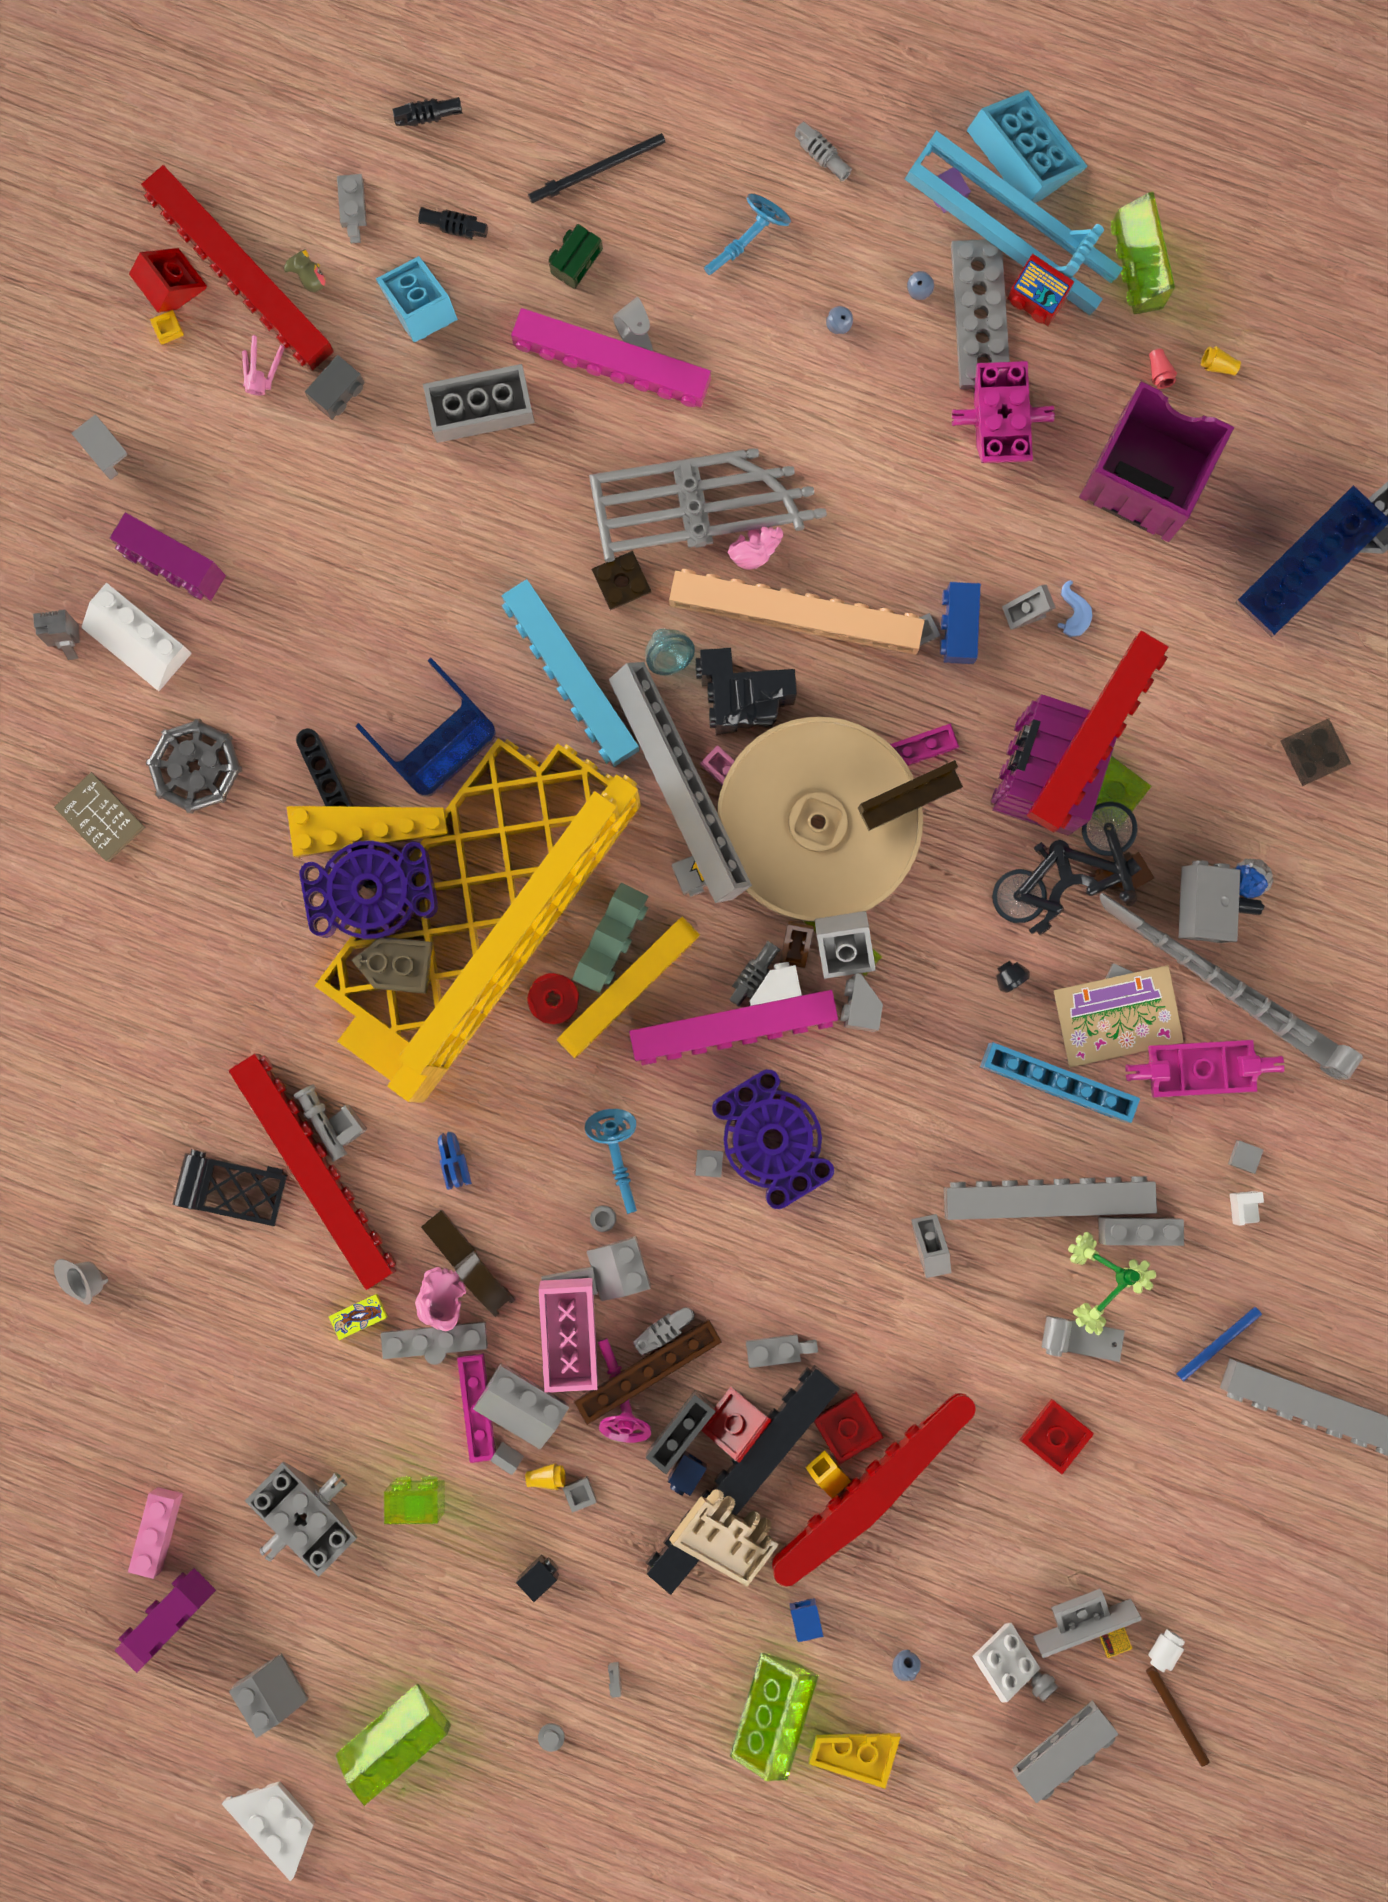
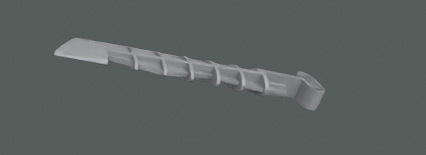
(1335, 1059)

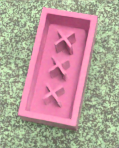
(568, 1335)

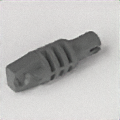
(753, 974)

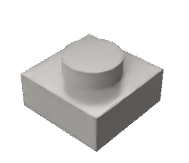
(709, 1163)

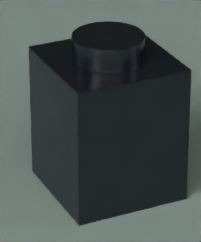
(538, 1577)

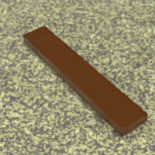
(647, 1371)

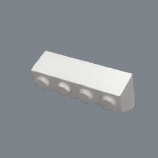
(133, 637)

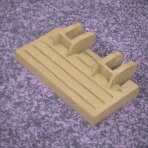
(723, 1540)

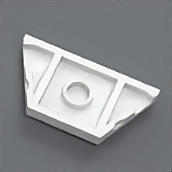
(274, 1823)

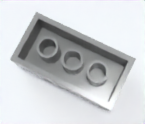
(478, 403)

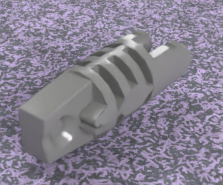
(663, 1330)

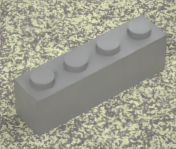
(1065, 1752)

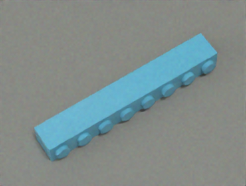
(570, 673)

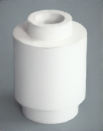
(1166, 1651)

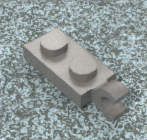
(352, 205)
(778, 1350)

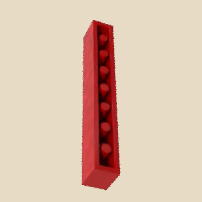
(1097, 732)

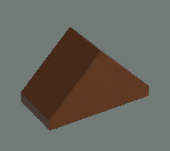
(796, 944)

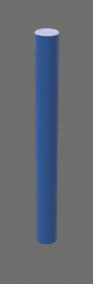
(1218, 1344)

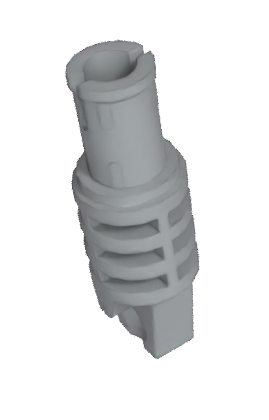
(822, 151)

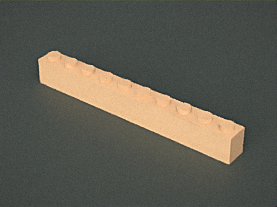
(796, 612)

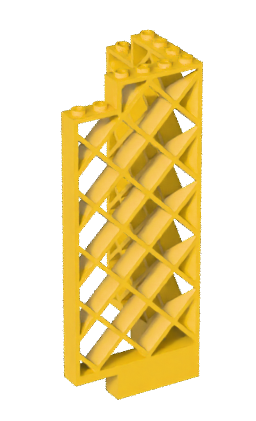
(418, 1064)

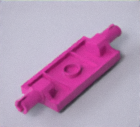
(1203, 1068)

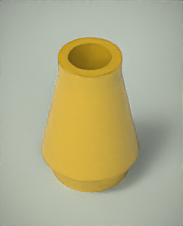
(1219, 361)
(546, 1477)

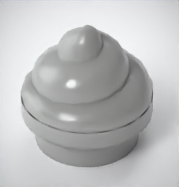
(1043, 1685)

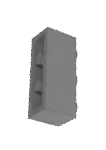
(1141, 1231)

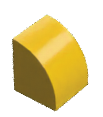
(828, 1474)

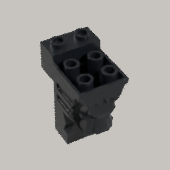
(742, 697)

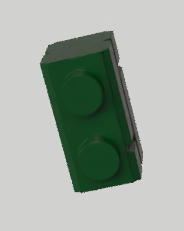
(575, 255)

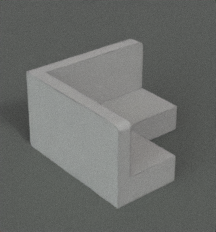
(100, 445)

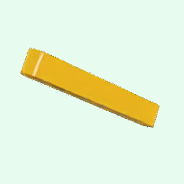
(628, 987)

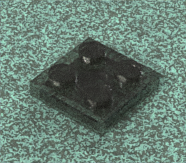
(1315, 752)

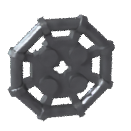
(179, 768)

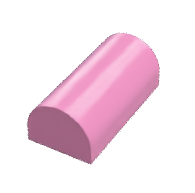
(717, 764)

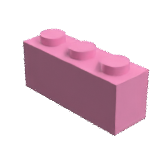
(155, 1532)

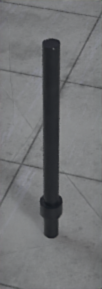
(554, 187)

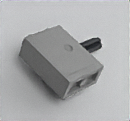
(1212, 903)

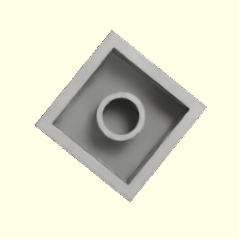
(845, 944)

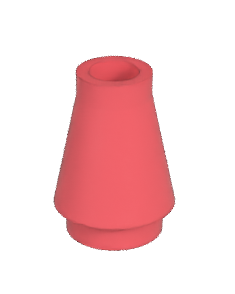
(1162, 370)

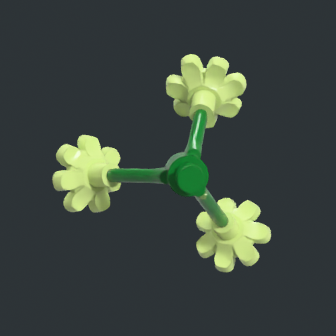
(1135, 1276)

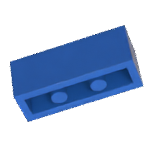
(960, 622)

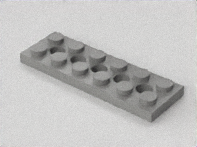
(966, 302)

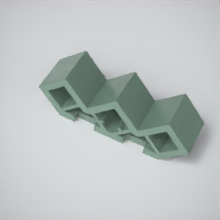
(611, 938)

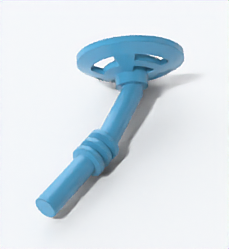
(765, 215)
(611, 1137)

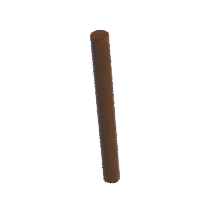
(1178, 1716)

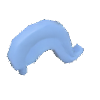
(1082, 614)

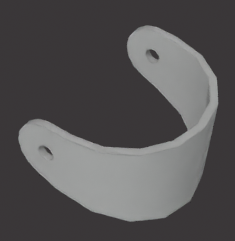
(633, 324)

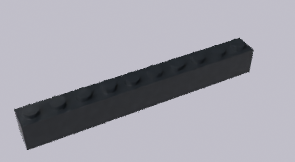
(743, 1479)

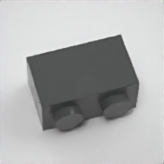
(335, 387)

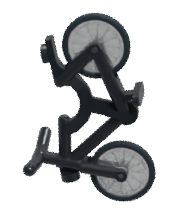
(1110, 832)

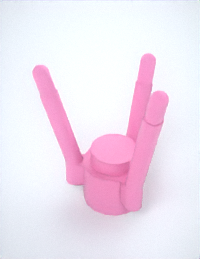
(254, 380)

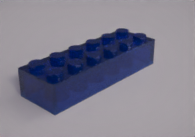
(1312, 561)

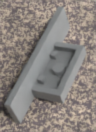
(1083, 1621)

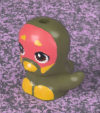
(308, 271)

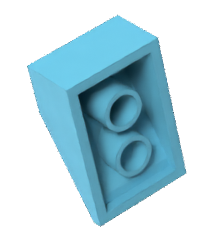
(417, 299)

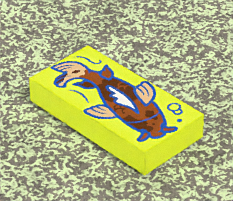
(358, 1316)

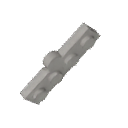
(433, 1342)

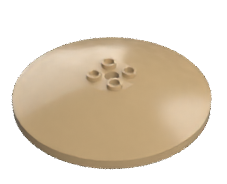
(823, 771)

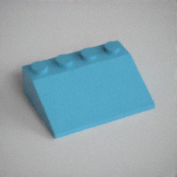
(1025, 146)

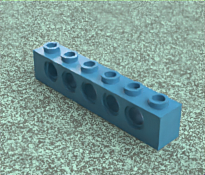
(1060, 1082)

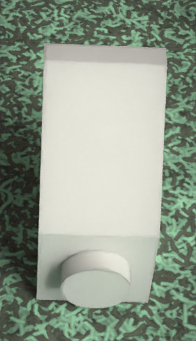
(778, 985)

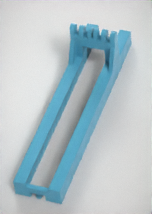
(1076, 242)

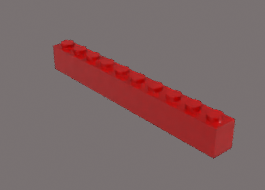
(237, 268)
(312, 1170)

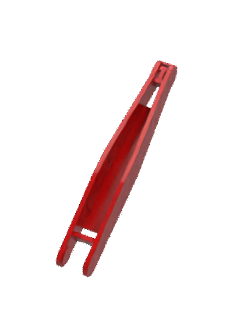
(872, 1493)

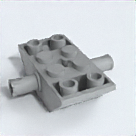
(318, 1537)

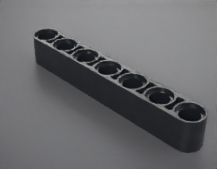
(326, 775)

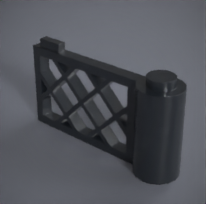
(196, 1179)

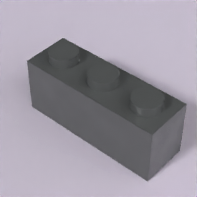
(680, 1432)

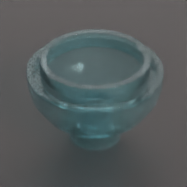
(669, 651)

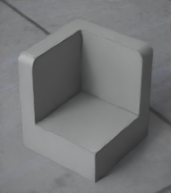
(347, 1125)

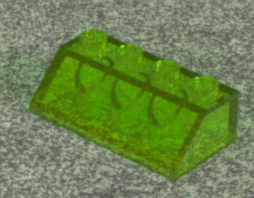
(1143, 255)
(774, 1717)
(392, 1744)

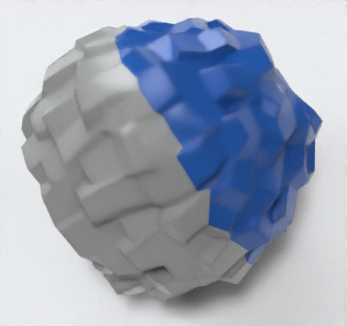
(1254, 877)

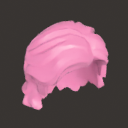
(757, 550)
(438, 1298)

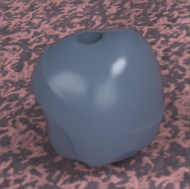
(923, 291)
(839, 320)
(906, 1665)

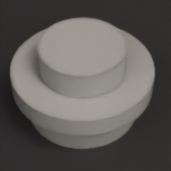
(551, 1737)

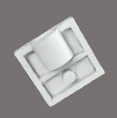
(1006, 1662)

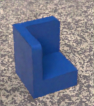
(806, 1620)

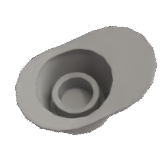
(79, 1279)

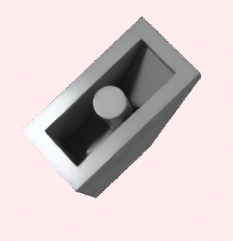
(931, 1246)

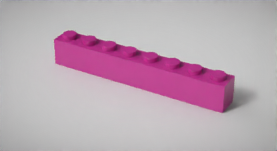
(610, 358)
(732, 1026)

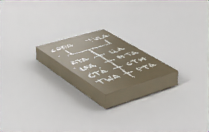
(99, 817)

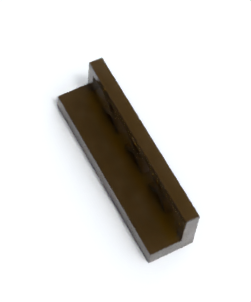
(910, 796)

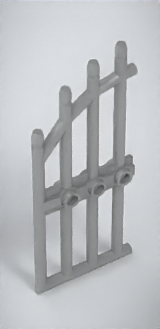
(692, 502)

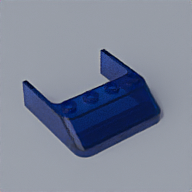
(446, 748)

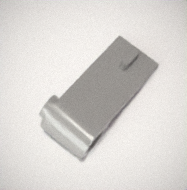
(1066, 1336)

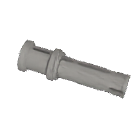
(315, 1111)

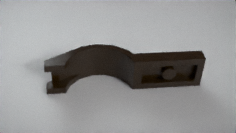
(466, 1262)

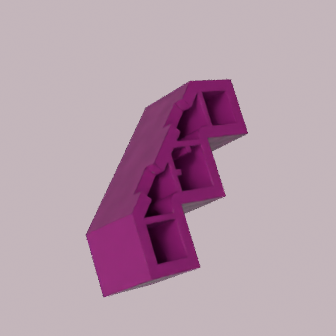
(164, 1619)

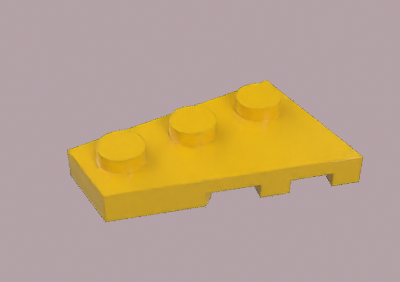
(857, 1755)

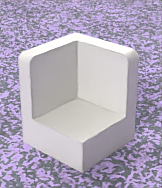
(1245, 1207)

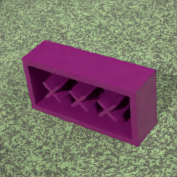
(167, 557)

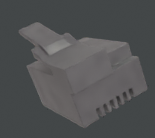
(58, 630)

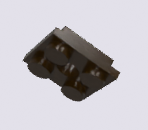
(626, 566)

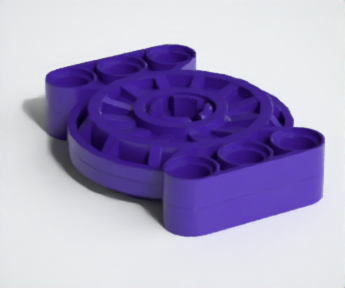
(351, 872)
(792, 1155)

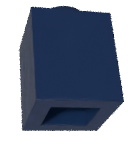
(686, 1474)

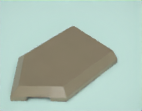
(396, 964)

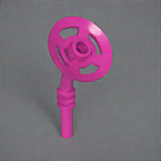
(626, 1420)

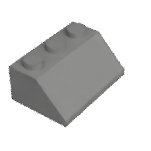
(521, 1406)

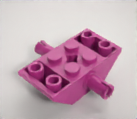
(1004, 391)

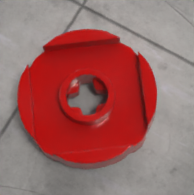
(540, 992)

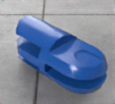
(453, 1162)

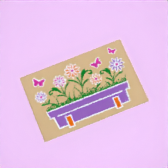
(1106, 1024)

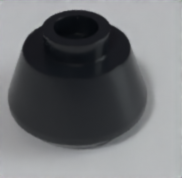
(1011, 976)

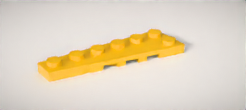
(331, 828)

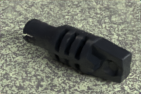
(427, 111)
(453, 223)

